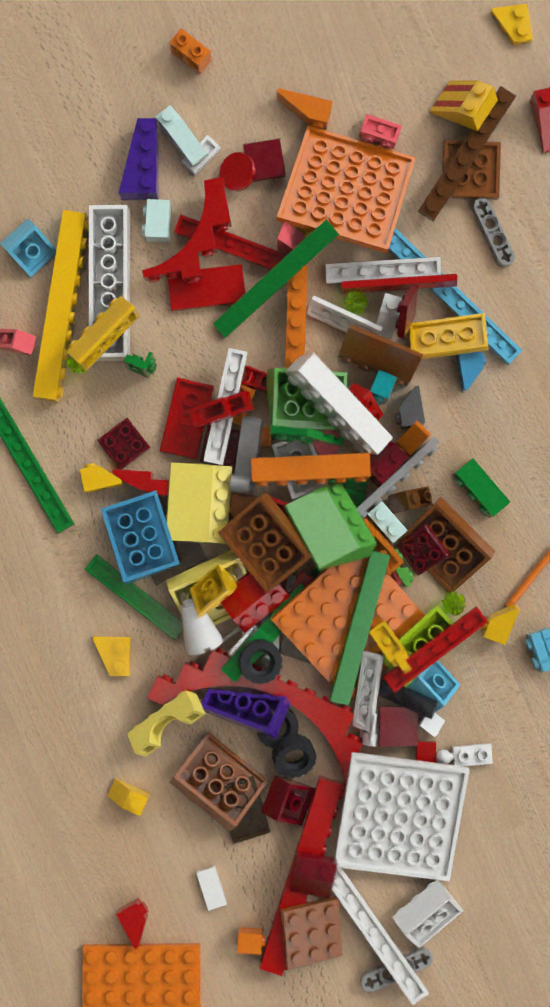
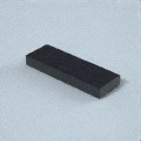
(409, 699)

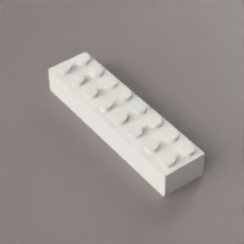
(109, 267)

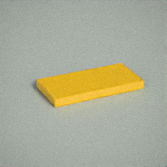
(449, 336)

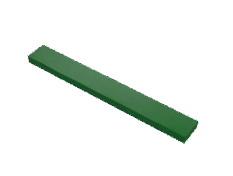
(276, 278)
(33, 472)
(359, 627)

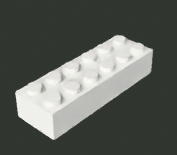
(338, 404)

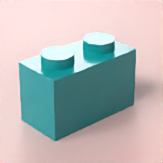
(382, 387)

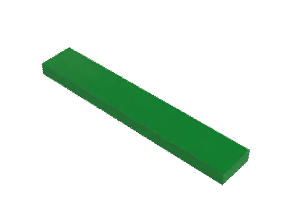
(135, 597)
(267, 631)

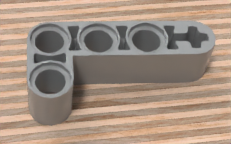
(248, 448)

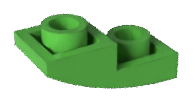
(404, 574)

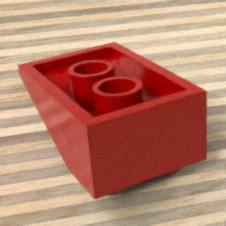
(541, 111)

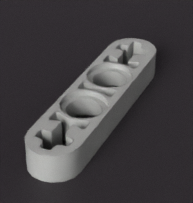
(491, 233)
(386, 981)

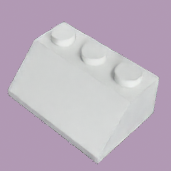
(427, 913)

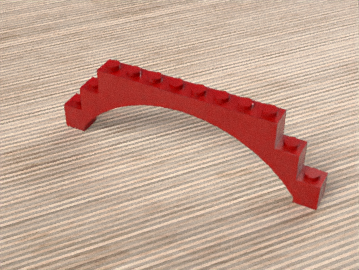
(326, 715)

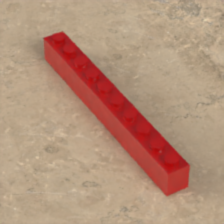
(312, 841)

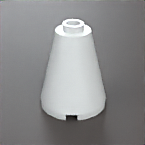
(198, 632)

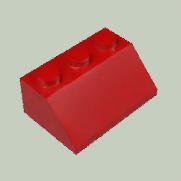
(251, 602)

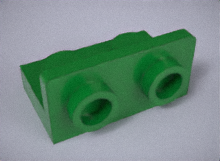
(136, 364)

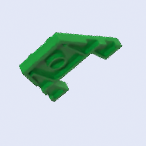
(305, 435)

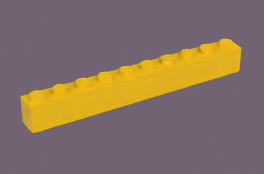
(60, 306)

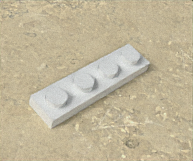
(339, 317)
(367, 690)

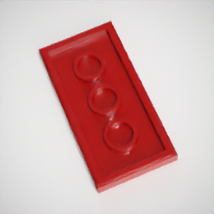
(217, 288)
(179, 434)

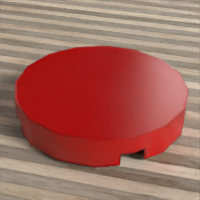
(237, 171)

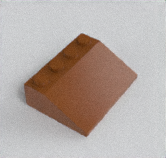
(379, 353)
(266, 542)
(465, 545)
(206, 774)

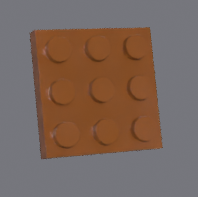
(482, 177)
(311, 932)

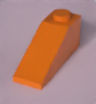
(310, 109)
(413, 438)
(384, 546)

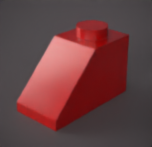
(133, 920)

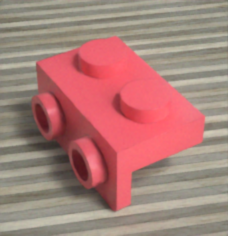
(380, 132)

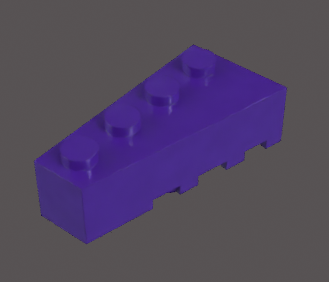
(141, 170)
(252, 711)

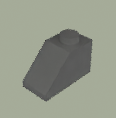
(411, 410)

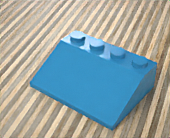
(140, 537)

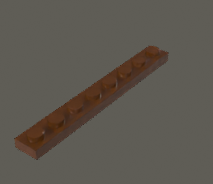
(465, 157)

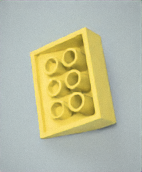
(198, 502)
(180, 585)

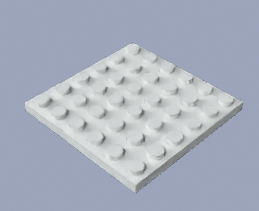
(401, 816)

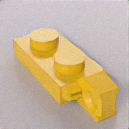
(390, 646)

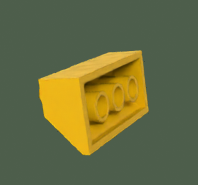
(103, 333)

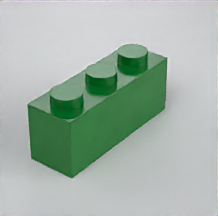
(481, 488)

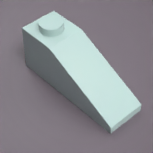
(181, 135)

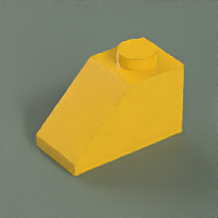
(97, 478)
(500, 624)
(128, 796)

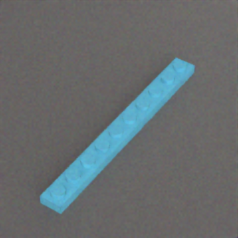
(458, 302)

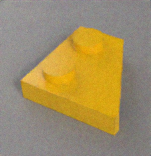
(515, 22)
(115, 654)

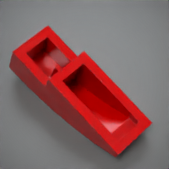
(221, 409)
(143, 481)

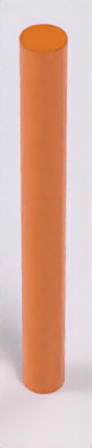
(529, 579)

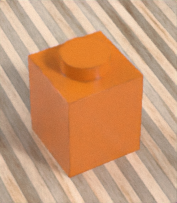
(250, 940)

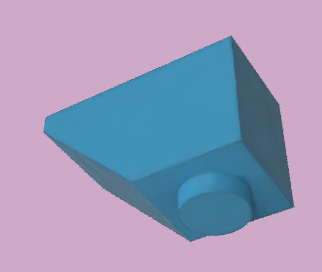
(469, 367)

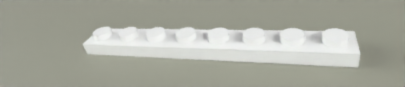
(378, 937)

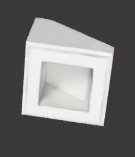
(432, 726)

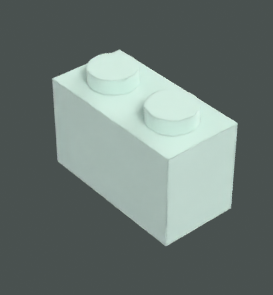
(157, 220)
(386, 522)

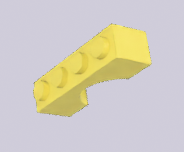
(147, 735)

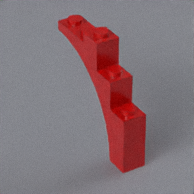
(187, 261)

